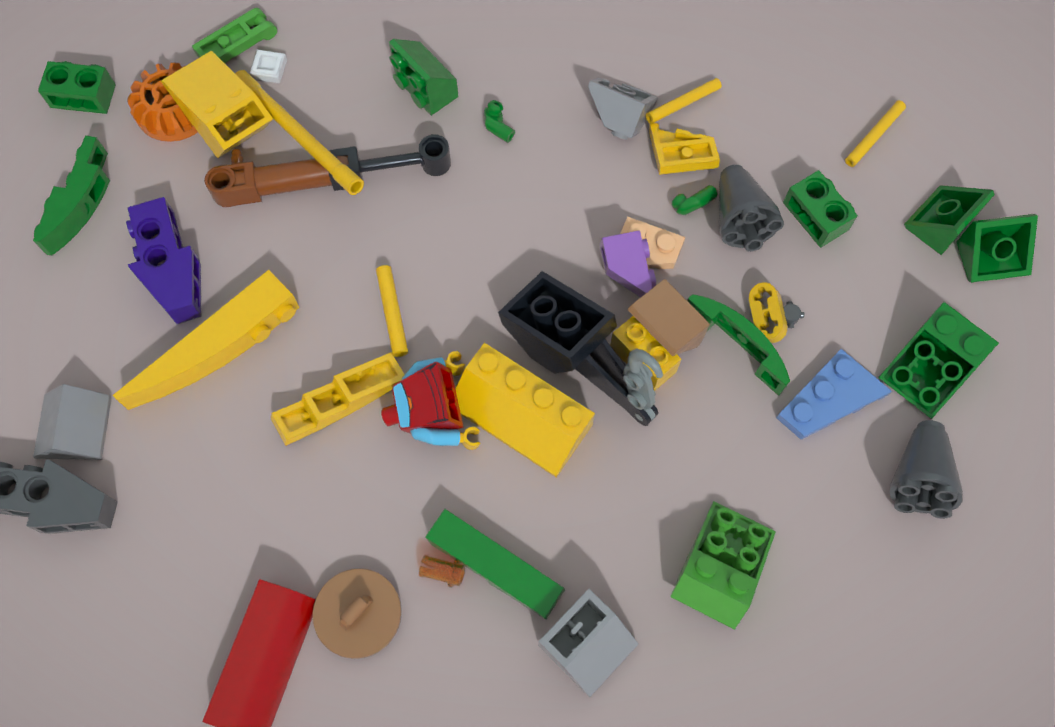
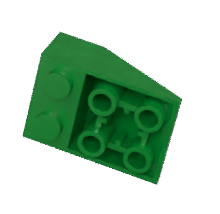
(938, 360)

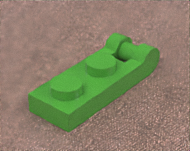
(237, 36)

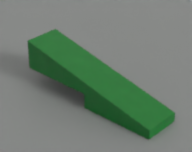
(495, 564)

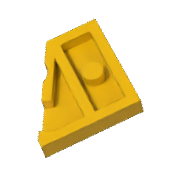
(682, 150)

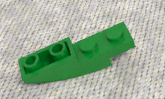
(72, 207)

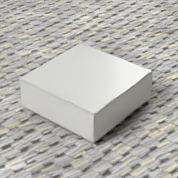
(268, 66)

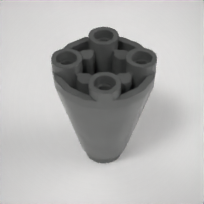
(745, 210)
(927, 474)

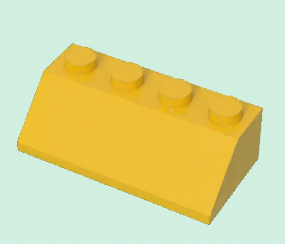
(522, 409)

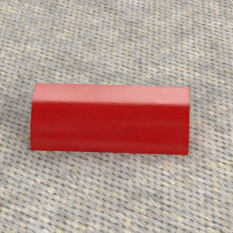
(261, 658)

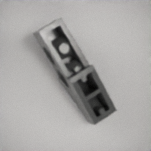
(67, 506)

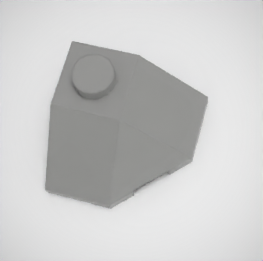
(621, 106)

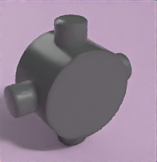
(792, 314)

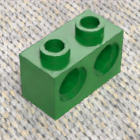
(77, 87)
(814, 212)

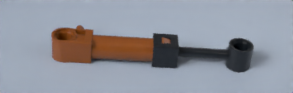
(249, 183)

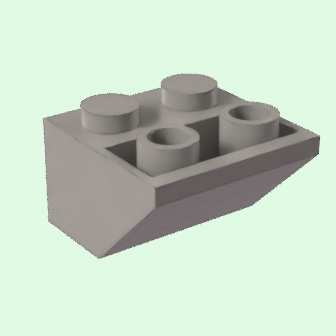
(588, 642)

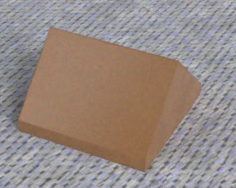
(670, 318)

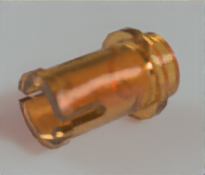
(443, 570)

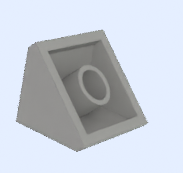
(72, 424)

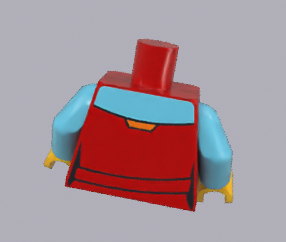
(429, 404)

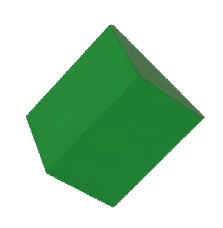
(947, 215)
(998, 248)

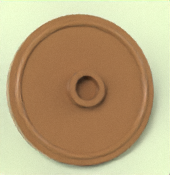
(357, 613)

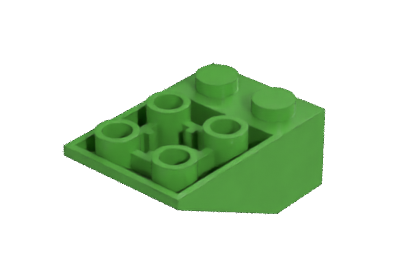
(724, 565)

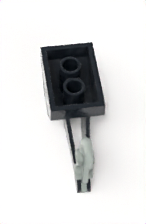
(564, 328)

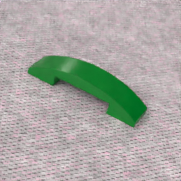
(749, 337)

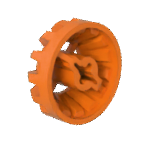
(164, 117)

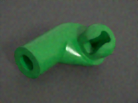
(494, 121)
(698, 200)

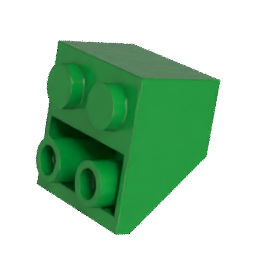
(422, 75)

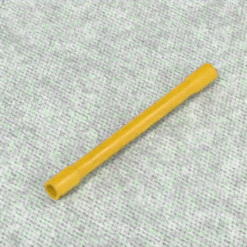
(341, 173)

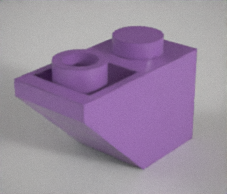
(626, 261)

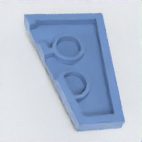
(832, 394)

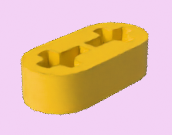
(774, 311)

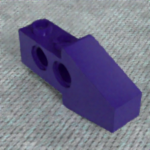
(177, 280)

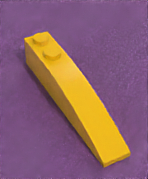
(215, 342)

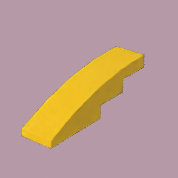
(337, 399)

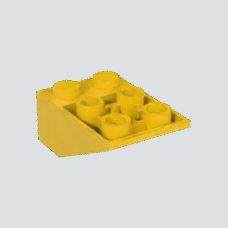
(217, 103)

